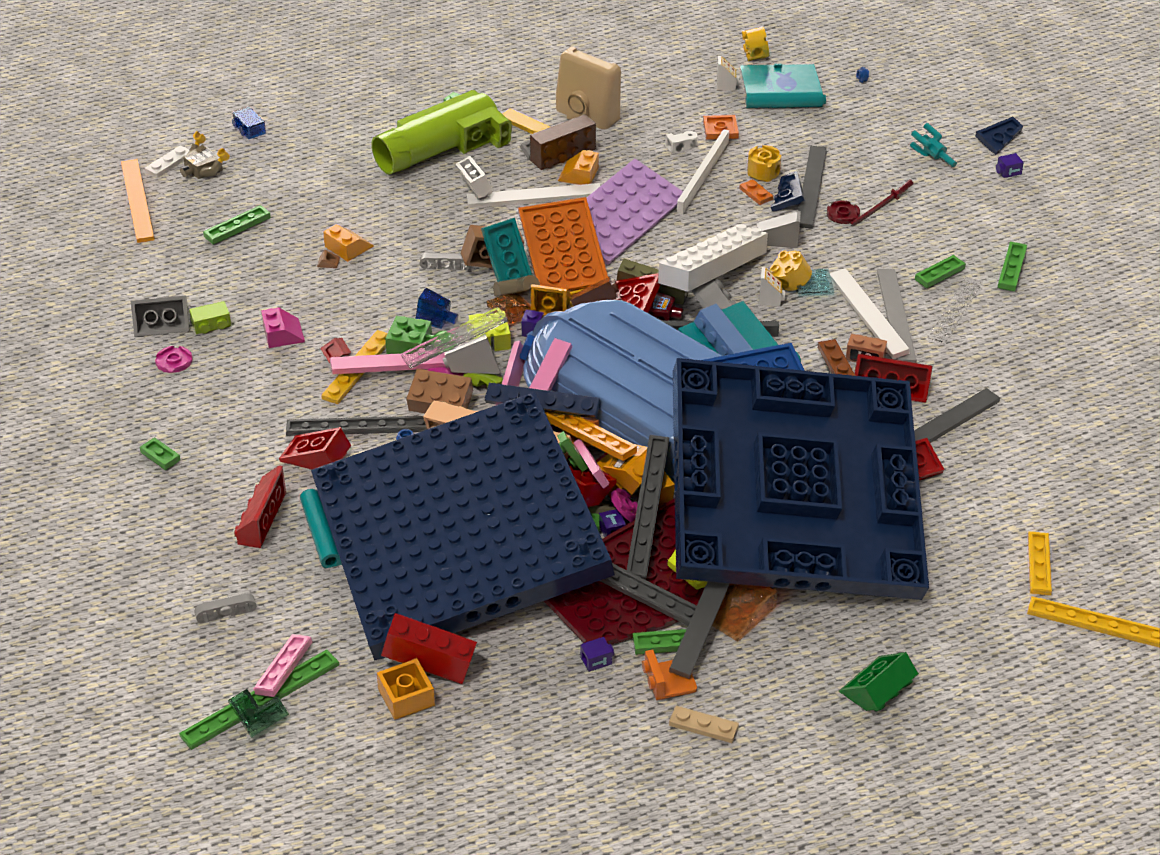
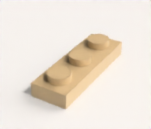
(703, 724)

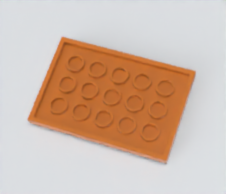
(563, 244)

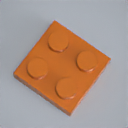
(717, 123)

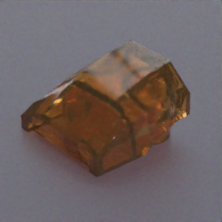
(512, 304)

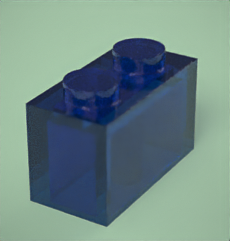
(248, 122)

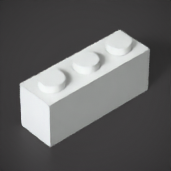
(474, 177)

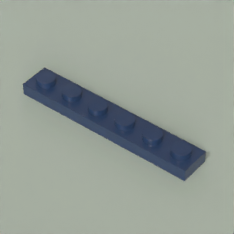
(551, 401)

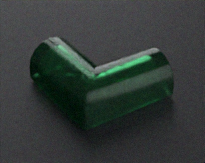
(256, 718)

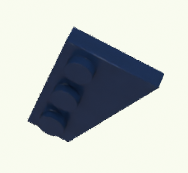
(999, 134)

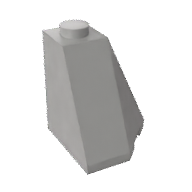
(782, 230)
(472, 357)

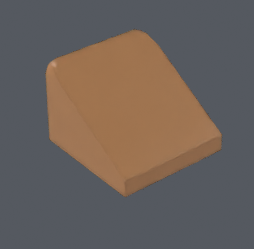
(328, 260)

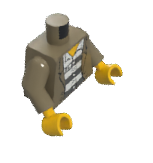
(202, 161)

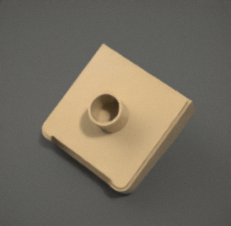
(588, 88)

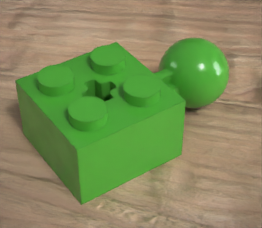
(408, 333)

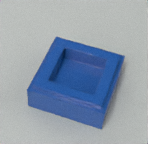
(526, 347)

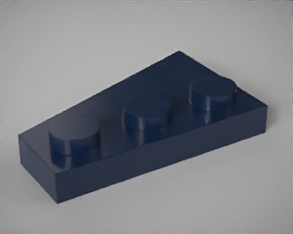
(789, 192)

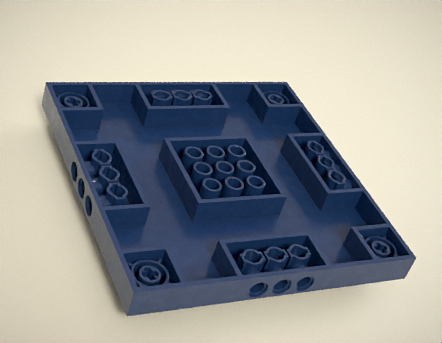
(796, 480)
(461, 522)

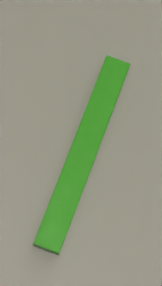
(226, 717)

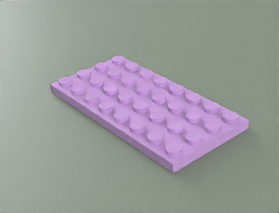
(629, 207)

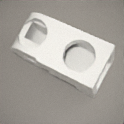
(681, 142)

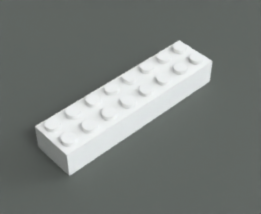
(712, 258)

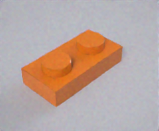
(756, 192)

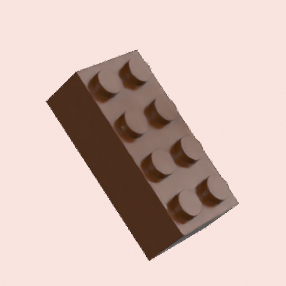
(562, 141)

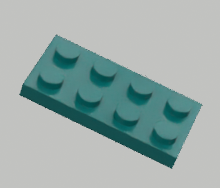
(506, 250)

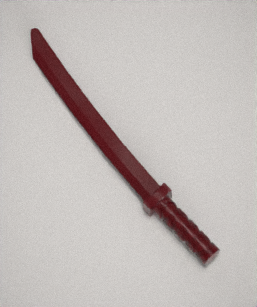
(894, 195)

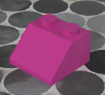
(281, 328)

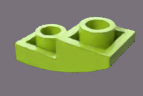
(481, 379)

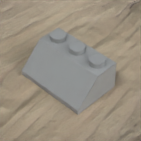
(713, 293)
(160, 316)

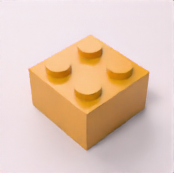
(405, 689)

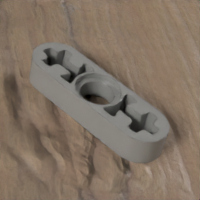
(432, 257)
(209, 607)

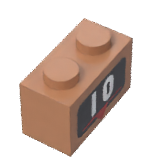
(865, 345)

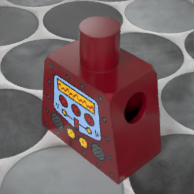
(664, 308)

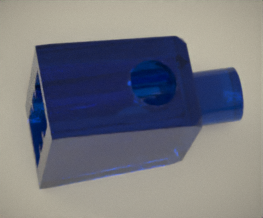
(435, 309)

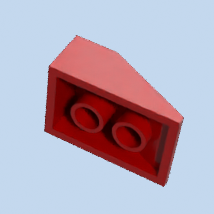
(316, 448)

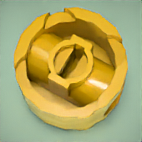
(755, 43)
(764, 163)
(791, 269)

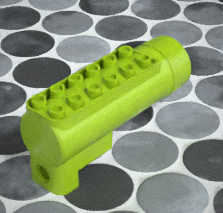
(459, 122)

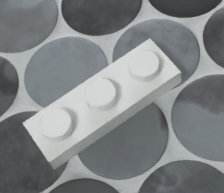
(167, 162)

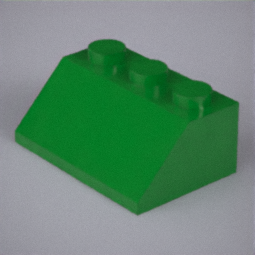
(880, 681)

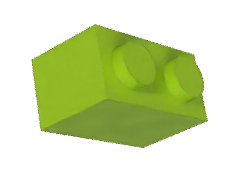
(210, 317)

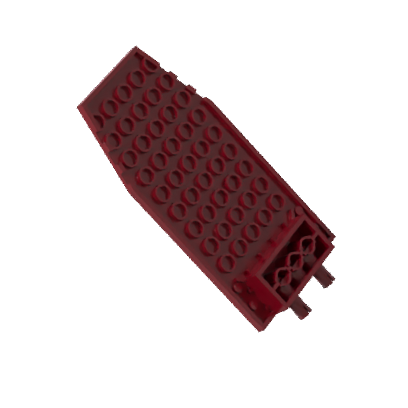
(608, 613)

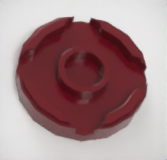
(843, 212)

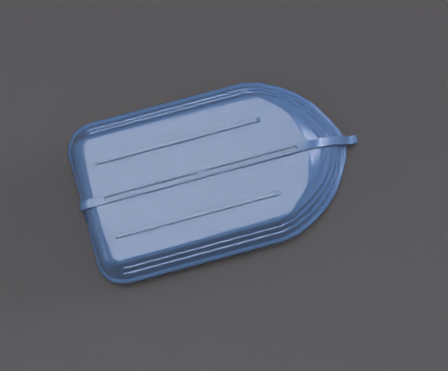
(623, 361)

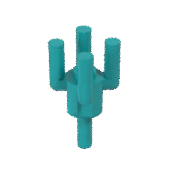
(931, 145)

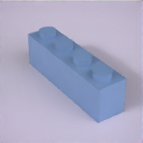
(720, 331)

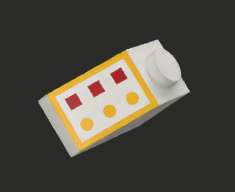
(726, 75)
(770, 289)

